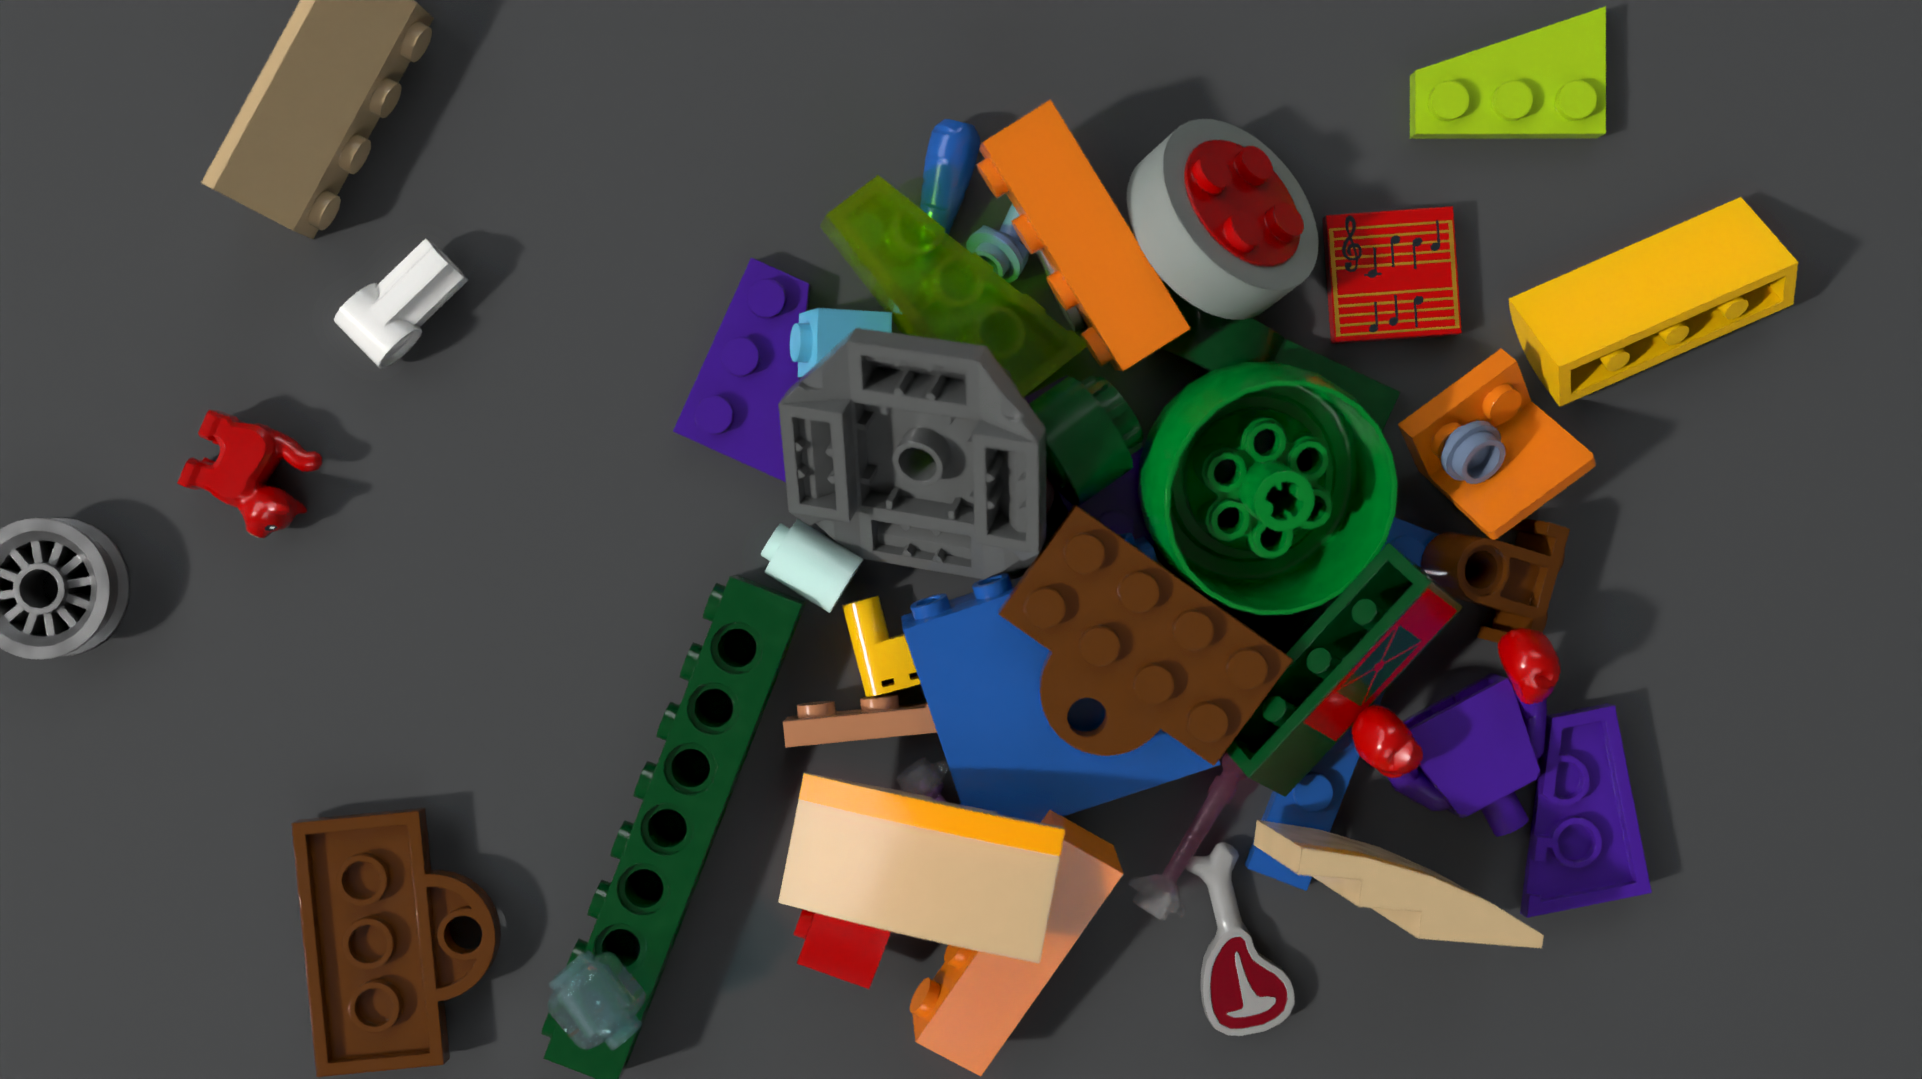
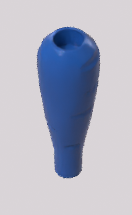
(948, 170)

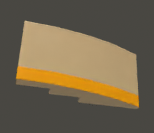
(922, 867)
(1393, 887)

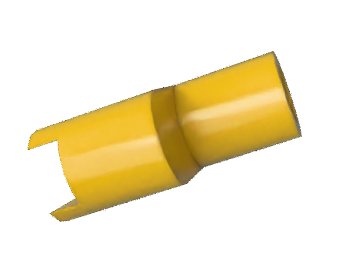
(875, 652)

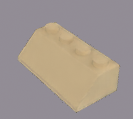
(317, 108)

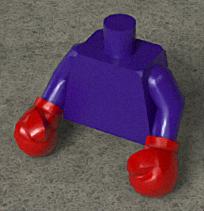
(1473, 743)

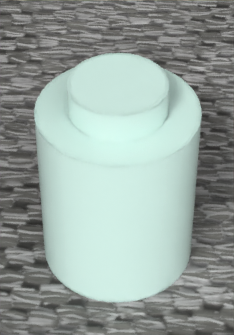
(810, 563)

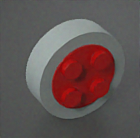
(1222, 219)

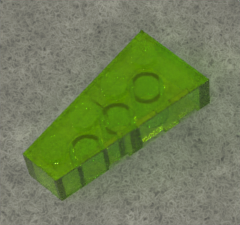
(942, 287)

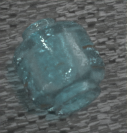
(596, 1000)

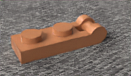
(877, 718)

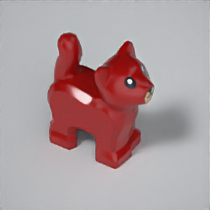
(243, 467)

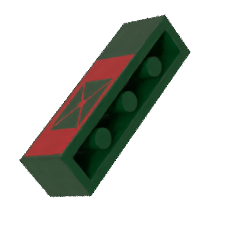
(1342, 668)

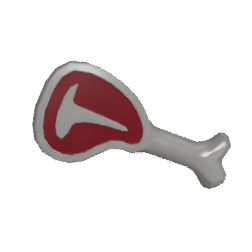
(1237, 984)

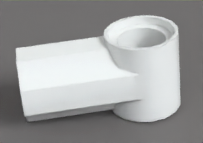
(388, 315)

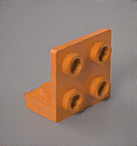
(1538, 456)

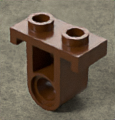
(1501, 575)

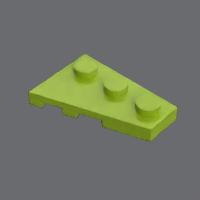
(1518, 88)

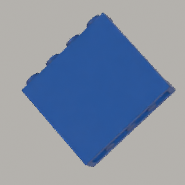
(991, 720)

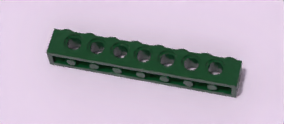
(639, 845)

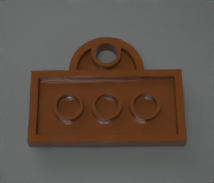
(1137, 645)
(383, 940)

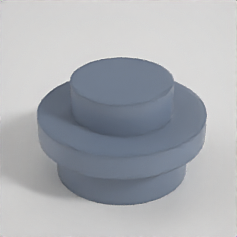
(1473, 452)

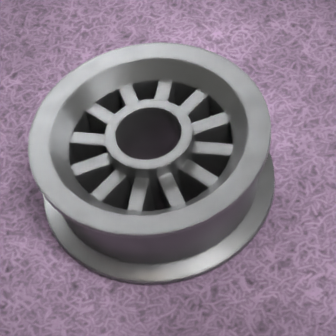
(107, 579)

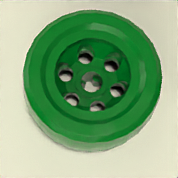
(1324, 521)

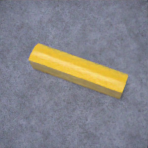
(1653, 300)

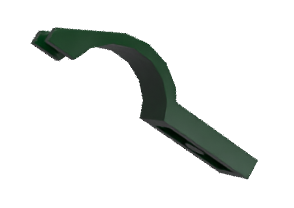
(1224, 342)

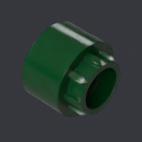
(1087, 436)

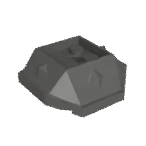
(916, 455)

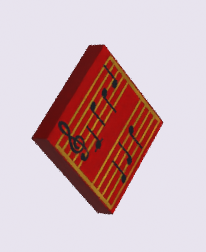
(1391, 275)

